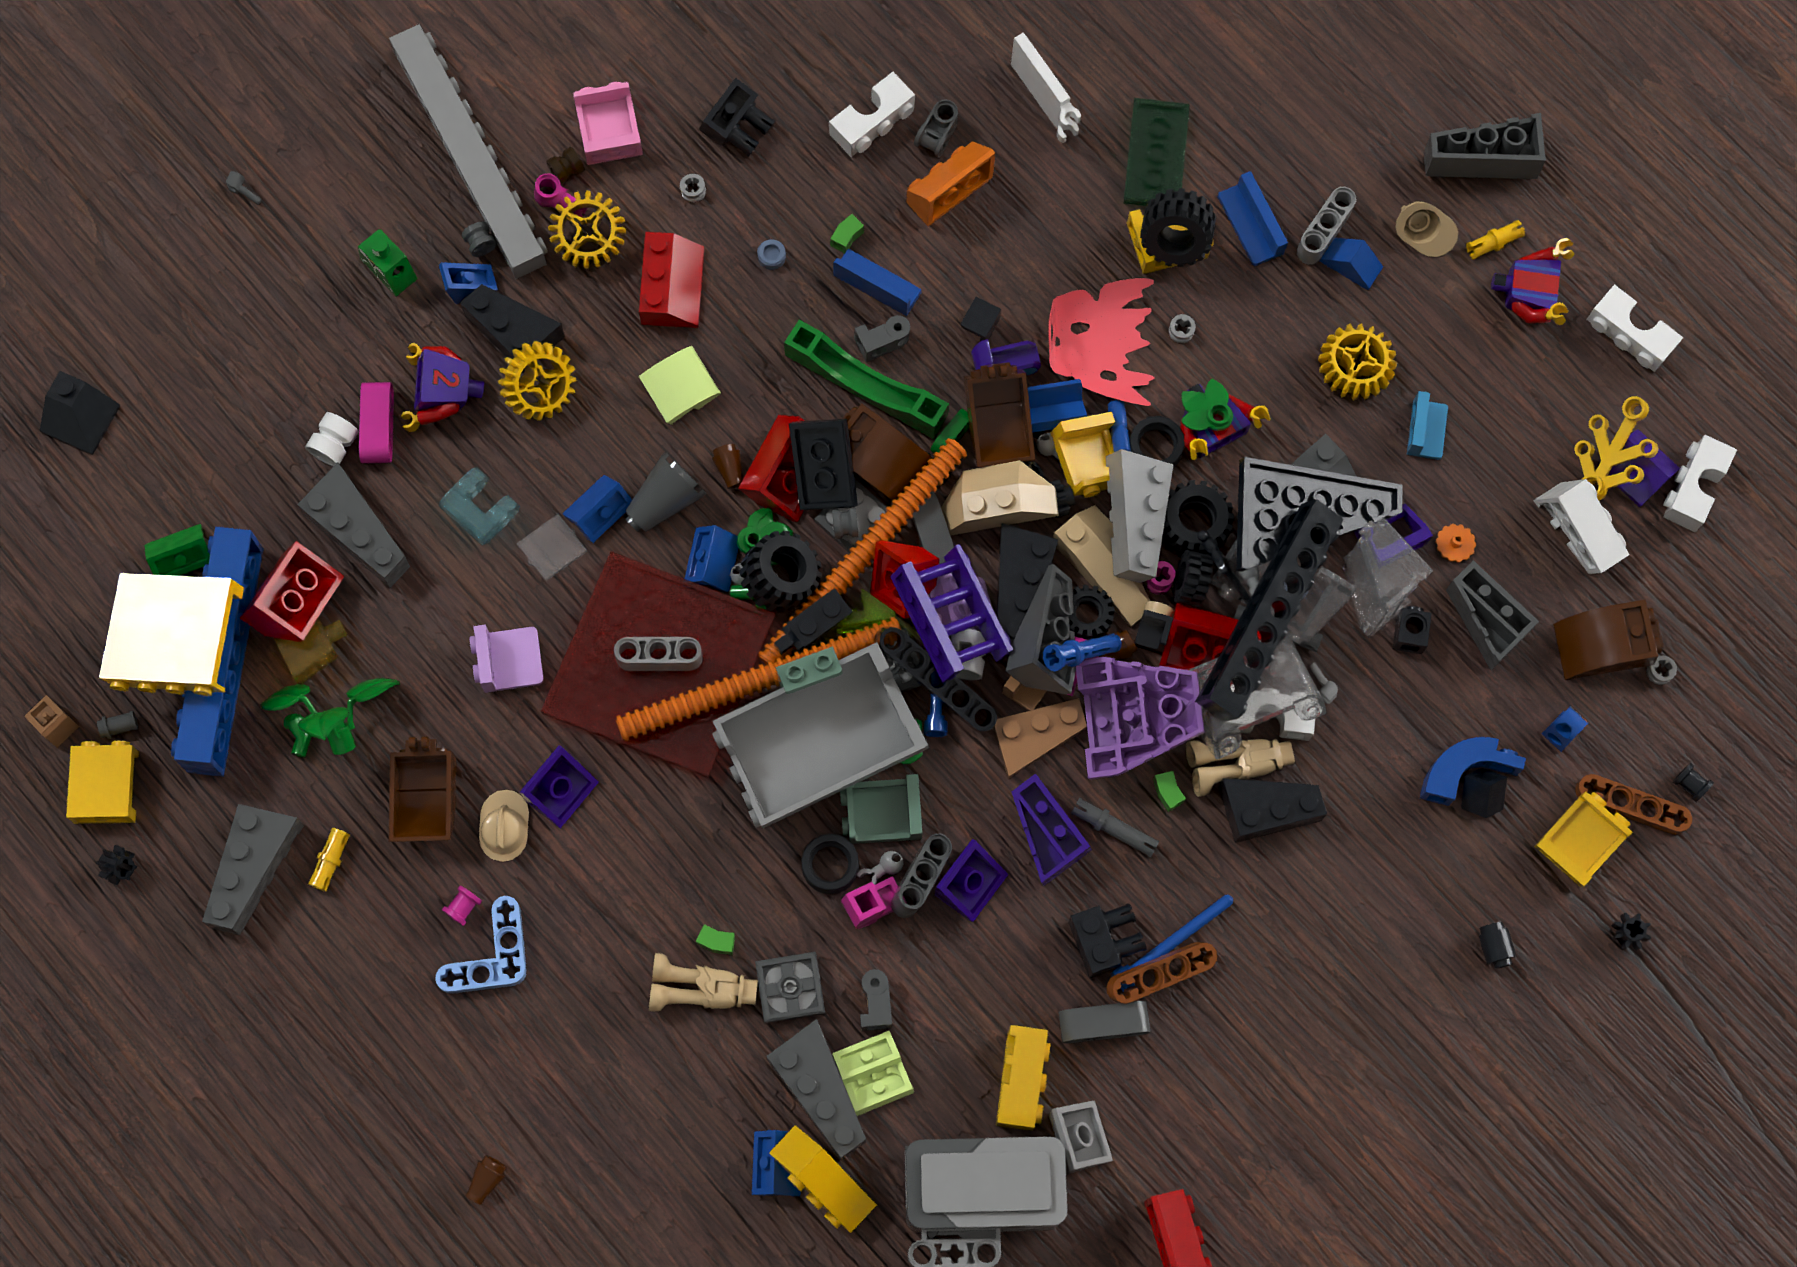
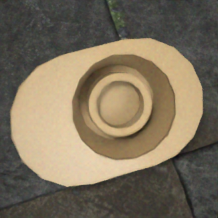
(1426, 229)
(504, 825)

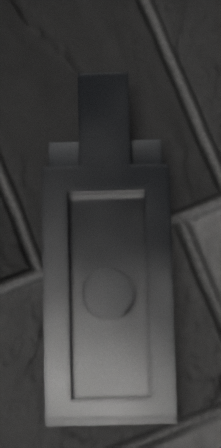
(813, 622)

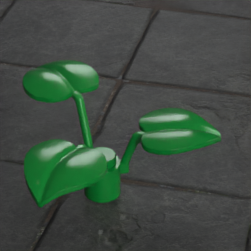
(331, 722)

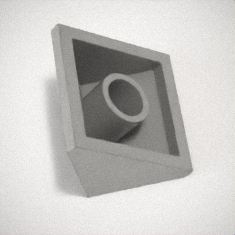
(1081, 1134)

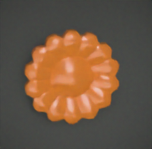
(1455, 543)

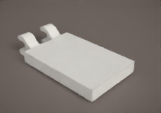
(1044, 86)

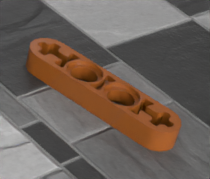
(1634, 801)
(1163, 976)

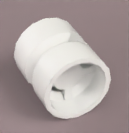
(333, 437)
(973, 667)

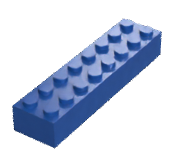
(208, 720)

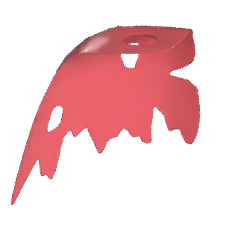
(1104, 343)

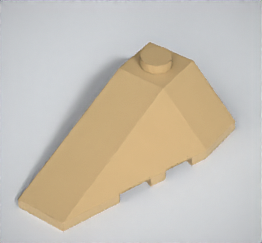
(1088, 547)

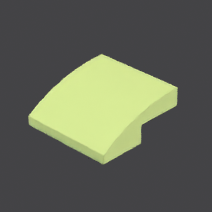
(679, 384)
(873, 1073)

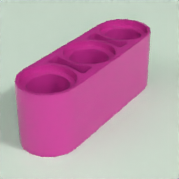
(376, 422)

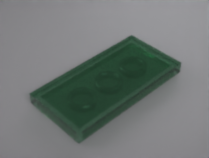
(1155, 149)

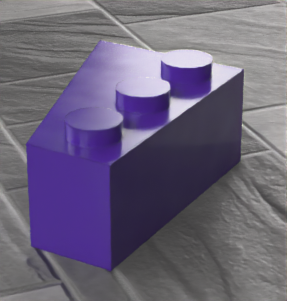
(1049, 831)

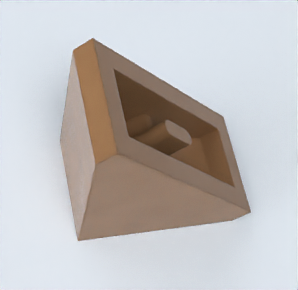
(51, 721)

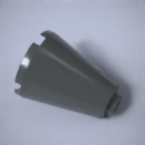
(662, 495)

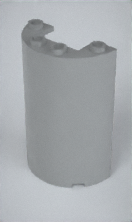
(819, 738)

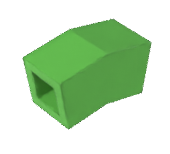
(846, 233)
(1168, 791)
(716, 940)

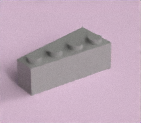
(1138, 512)

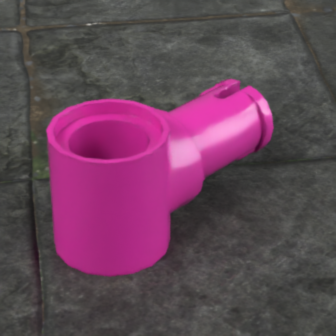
(556, 197)

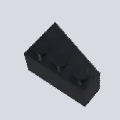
(1269, 807)

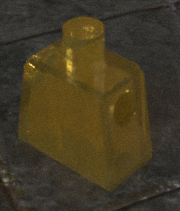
(313, 652)

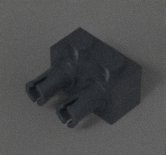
(724, 118)
(1093, 938)

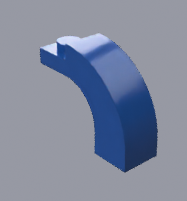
(1444, 775)

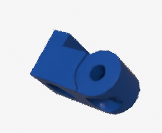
(1564, 728)

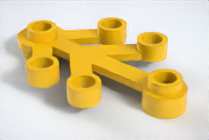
(1612, 453)

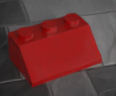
(671, 281)
(772, 473)
(292, 595)
(1196, 637)
(1175, 1231)

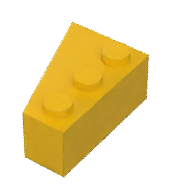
(1023, 1078)
(823, 1179)

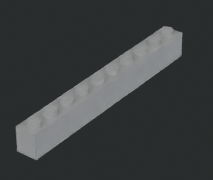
(468, 152)

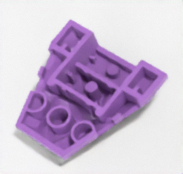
(1135, 712)

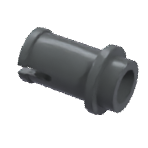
(117, 724)

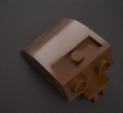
(999, 414)
(882, 452)
(1608, 639)
(422, 792)

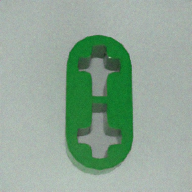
(954, 430)

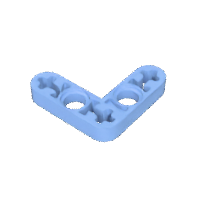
(495, 965)

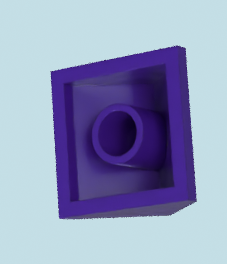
(1656, 471)
(558, 787)
(971, 881)

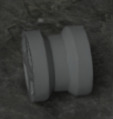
(479, 239)
(845, 523)

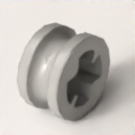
(693, 196)
(1183, 320)
(1658, 678)

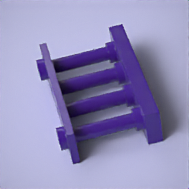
(928, 624)

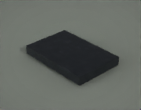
(823, 464)

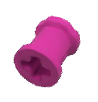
(1162, 587)
(461, 905)

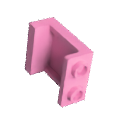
(607, 123)

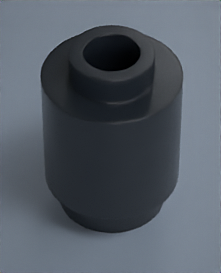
(1497, 945)

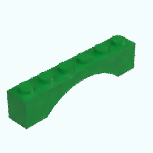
(906, 403)

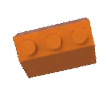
(951, 182)

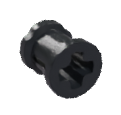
(1693, 782)

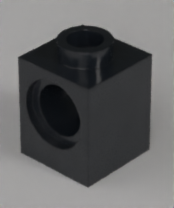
(1406, 640)

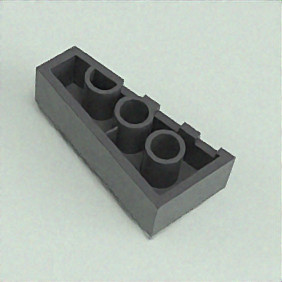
(1490, 151)
(349, 521)
(248, 865)
(815, 1083)

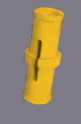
(1495, 239)
(329, 859)

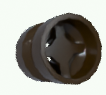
(566, 165)

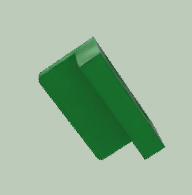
(178, 552)

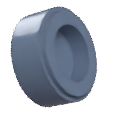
(771, 254)

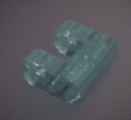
(469, 516)

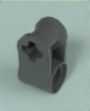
(936, 132)

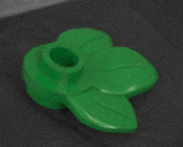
(1203, 406)
(759, 525)

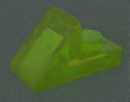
(873, 612)

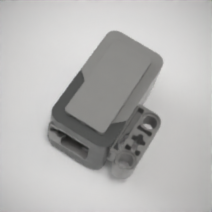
(982, 1189)

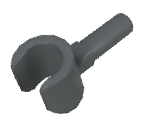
(234, 184)

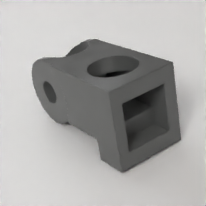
(883, 338)
(876, 990)

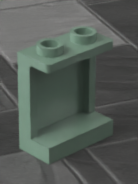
(809, 670)
(883, 811)

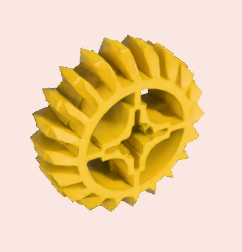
(595, 219)
(1381, 370)
(515, 385)

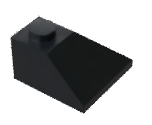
(77, 413)

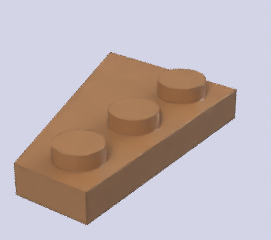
(1036, 732)

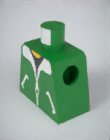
(382, 258)

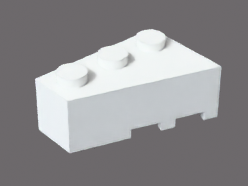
(1585, 523)

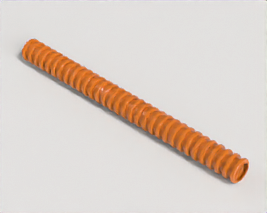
(883, 530)
(739, 685)

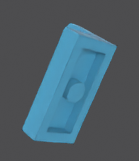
(1427, 427)

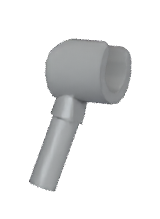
(1329, 689)

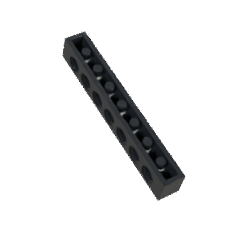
(1216, 693)

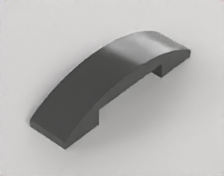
(933, 528)

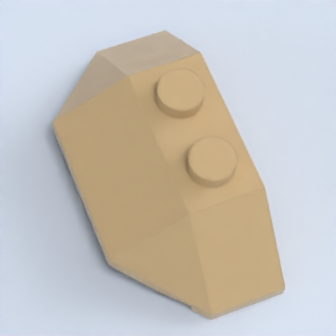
(996, 496)

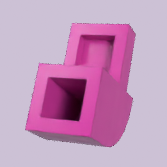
(870, 902)

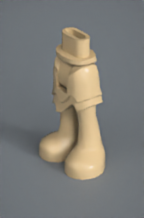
(1254, 759)
(716, 987)

